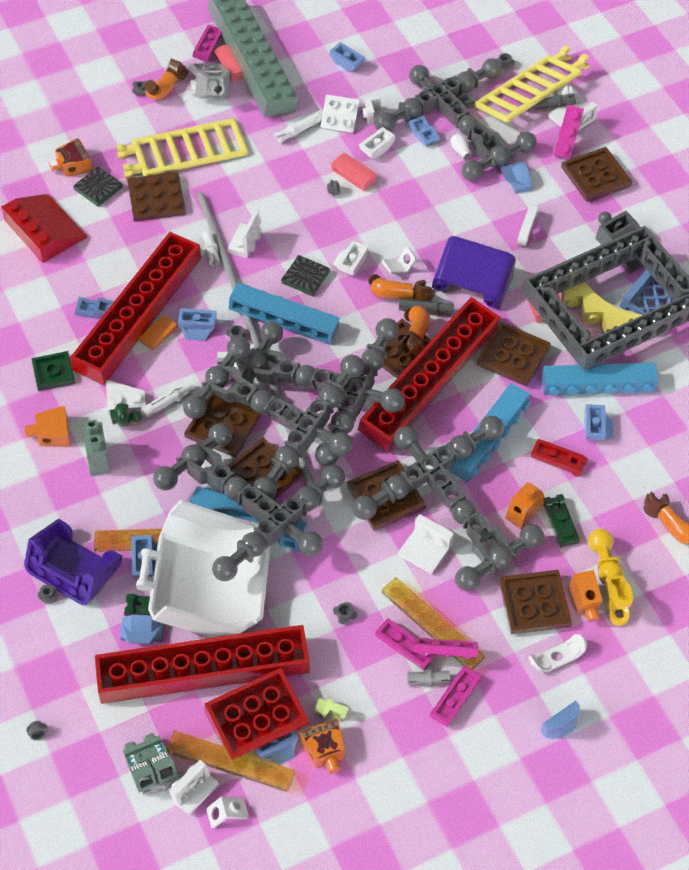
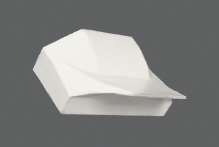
(377, 143)
(351, 258)

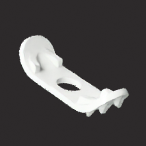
(570, 650)

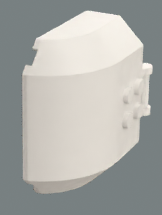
(183, 580)

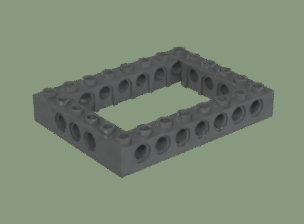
(639, 244)

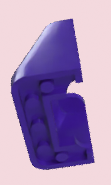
(475, 269)
(67, 565)

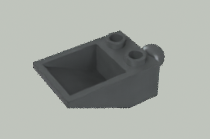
(614, 228)

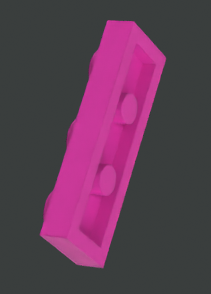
(207, 43)
(569, 131)
(403, 643)
(446, 648)
(455, 696)

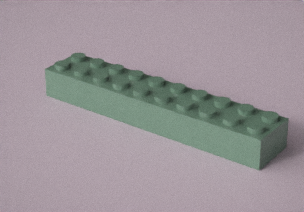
(254, 55)

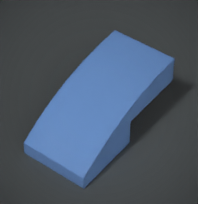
(423, 131)
(92, 308)

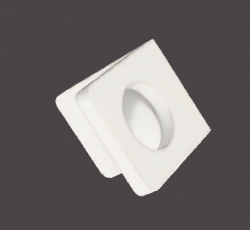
(399, 266)
(229, 809)

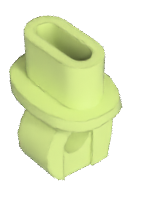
(327, 707)

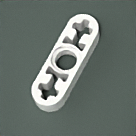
(527, 225)

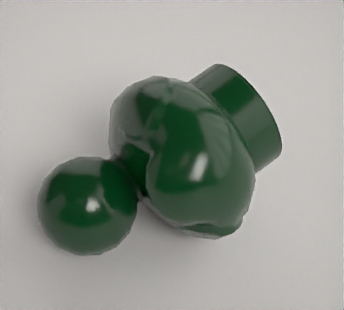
(122, 417)

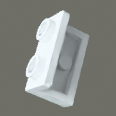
(193, 787)

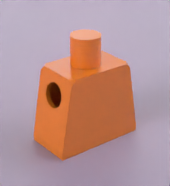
(50, 427)
(529, 500)
(586, 594)

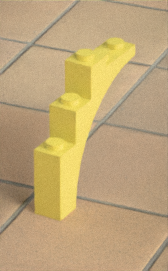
(594, 308)

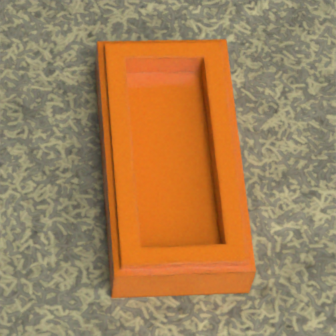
(158, 332)

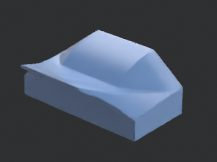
(346, 57)
(518, 176)
(196, 323)
(597, 423)
(138, 544)
(141, 629)
(562, 722)
(279, 750)

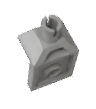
(211, 79)

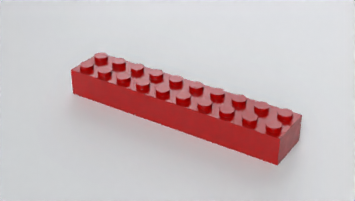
(135, 308)
(431, 371)
(200, 663)

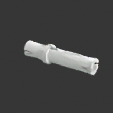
(293, 130)
(174, 395)

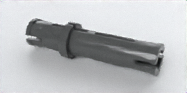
(553, 101)
(432, 307)

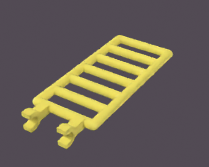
(557, 60)
(130, 170)

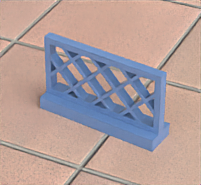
(637, 289)

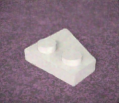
(121, 393)

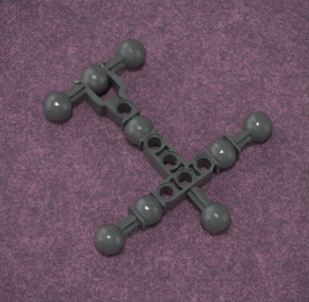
(445, 99)
(307, 377)
(265, 403)
(462, 510)
(273, 518)

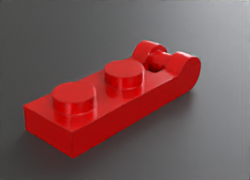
(559, 457)

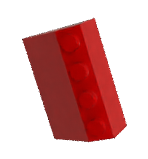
(42, 225)
(255, 714)

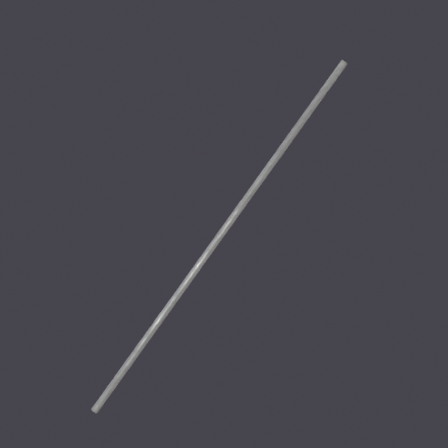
(249, 323)

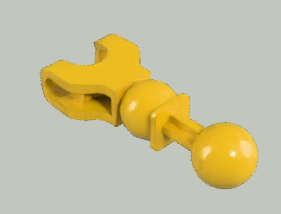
(616, 589)

